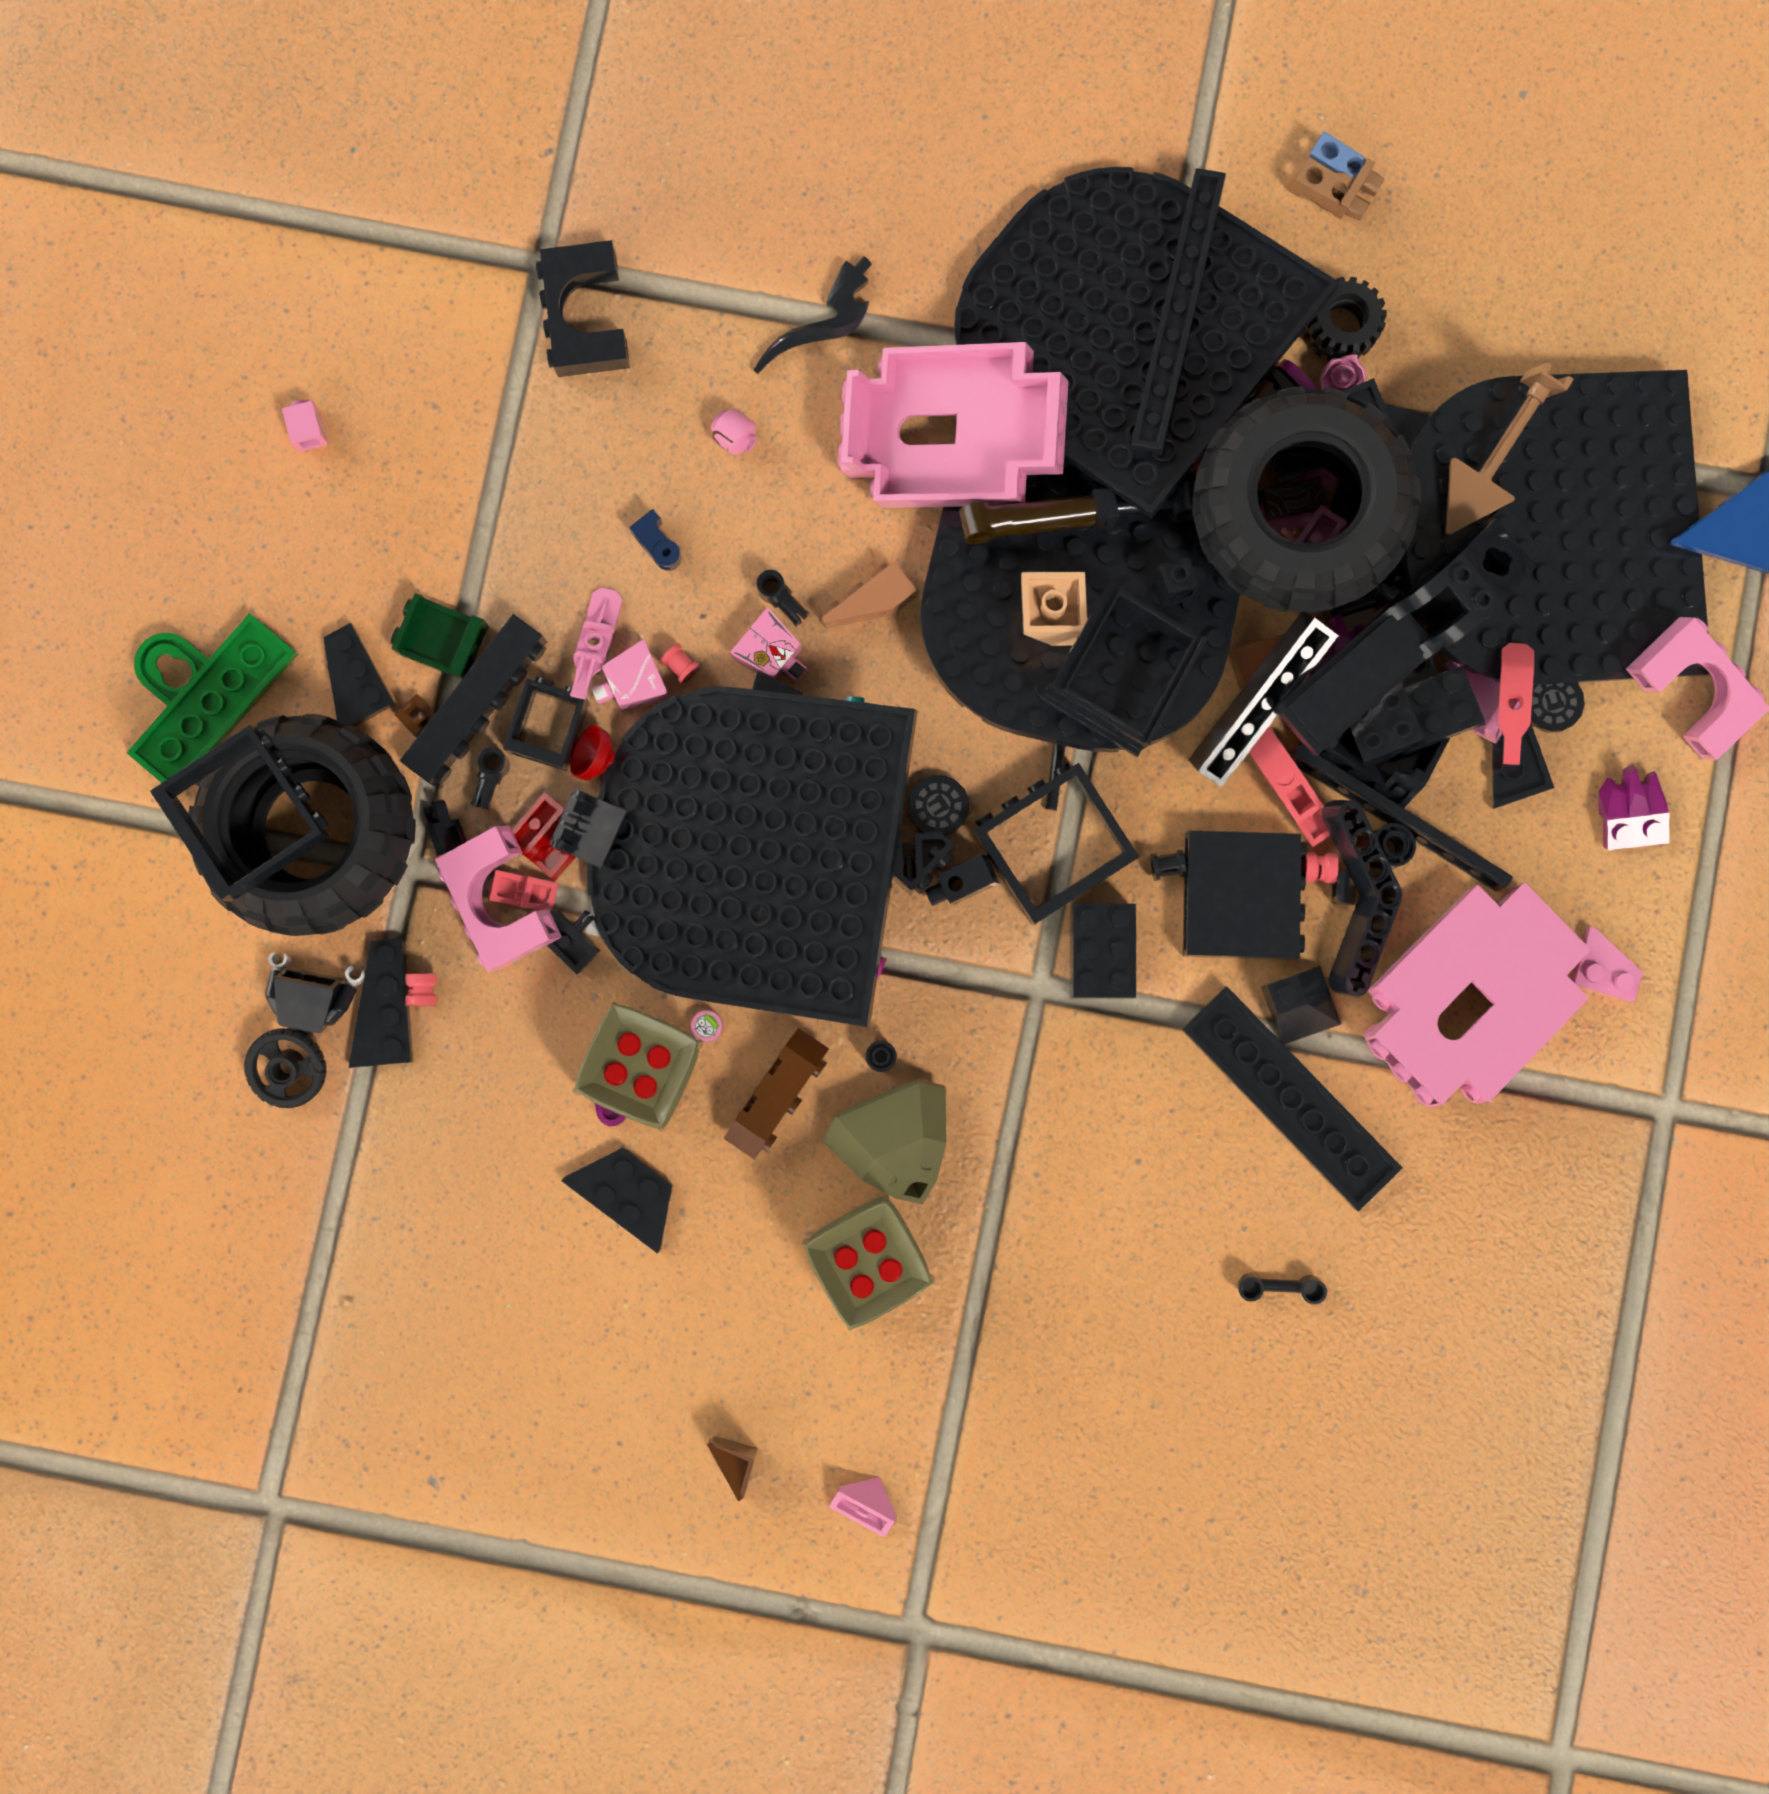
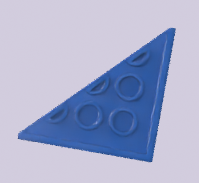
(1735, 529)

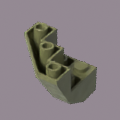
(894, 1139)

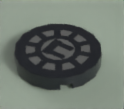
(1556, 706)
(938, 805)

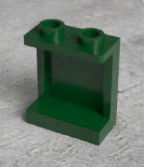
(438, 636)

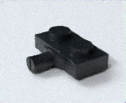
(573, 946)

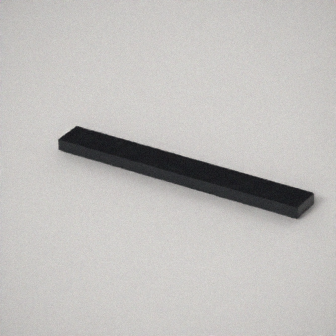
(1393, 813)

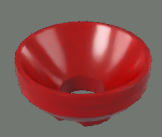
(591, 754)

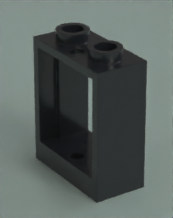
(540, 755)

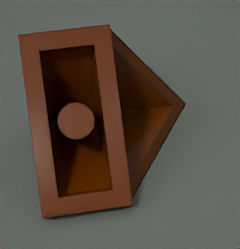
(735, 1463)

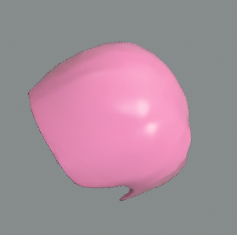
(1343, 373)

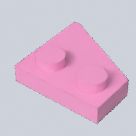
(1606, 969)

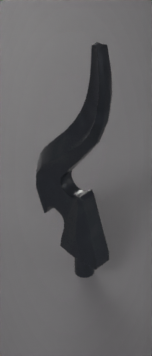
(847, 320)

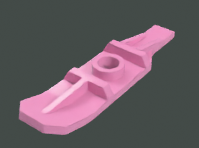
(598, 625)

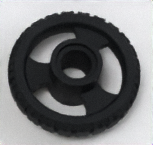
(268, 1046)

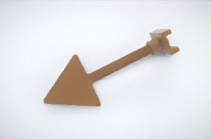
(1472, 492)

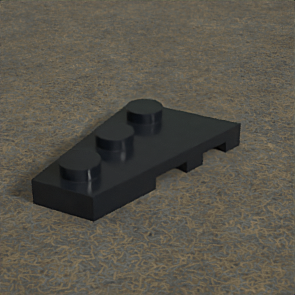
(354, 679)

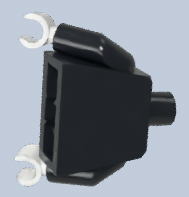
(308, 999)

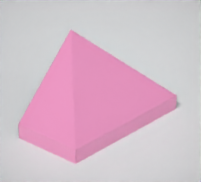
(866, 1504)

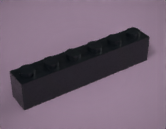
(474, 701)
(1254, 706)

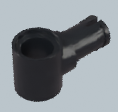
(782, 597)
(489, 779)

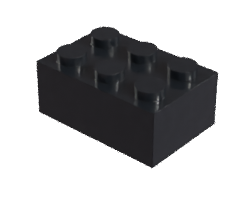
(1102, 951)

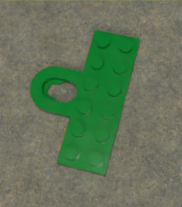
(212, 700)

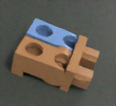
(1335, 176)

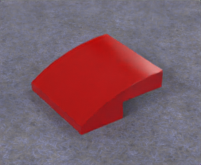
(535, 833)

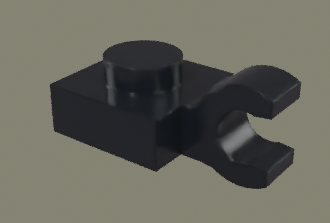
(444, 832)

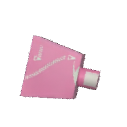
(632, 679)

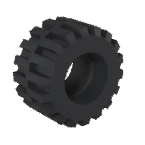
(1364, 305)

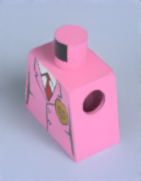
(770, 649)

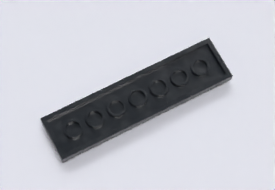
(1291, 1099)

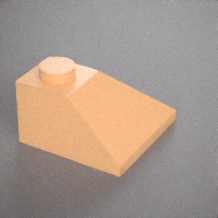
(1054, 606)

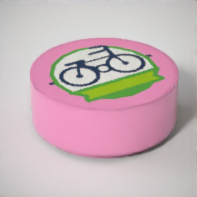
(706, 1026)

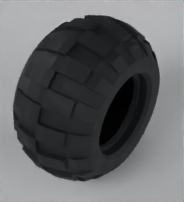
(1292, 573)
(239, 795)

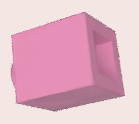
(305, 425)

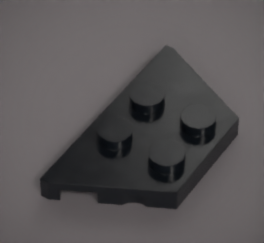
(627, 1194)

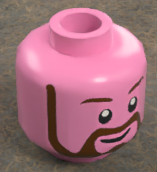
(734, 432)

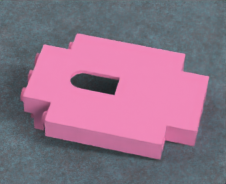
(1005, 425)
(1515, 957)

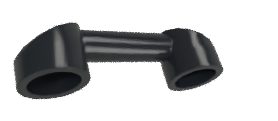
(1311, 1287)

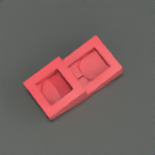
(522, 891)

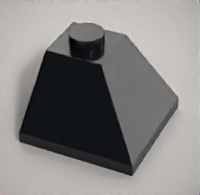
(1301, 1005)

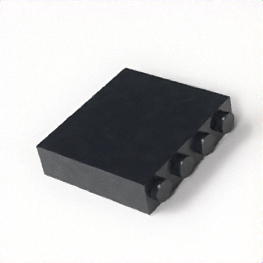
(1243, 895)

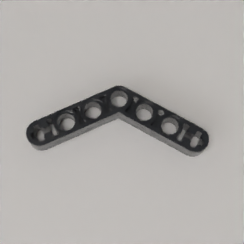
(1351, 972)

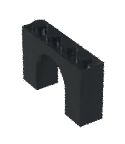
(562, 273)

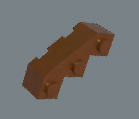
(777, 1094)

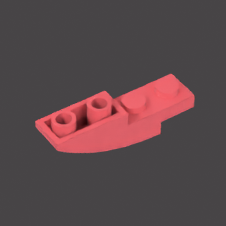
(1290, 786)

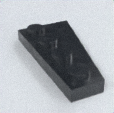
(383, 1019)

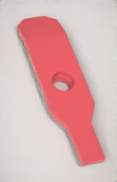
(1515, 683)

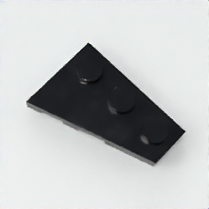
(1523, 780)

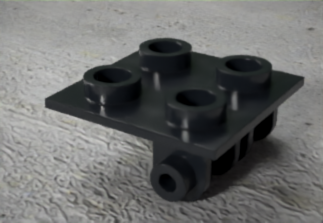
(588, 828)

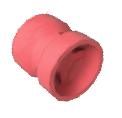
(1320, 867)
(421, 990)

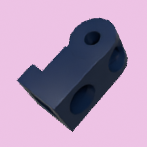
(661, 550)

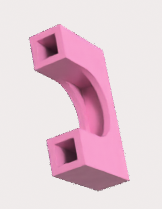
(1735, 701)
(465, 873)

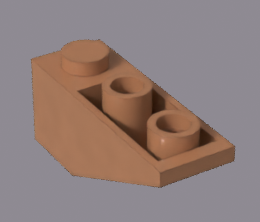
(878, 598)

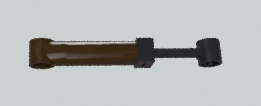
(1096, 511)

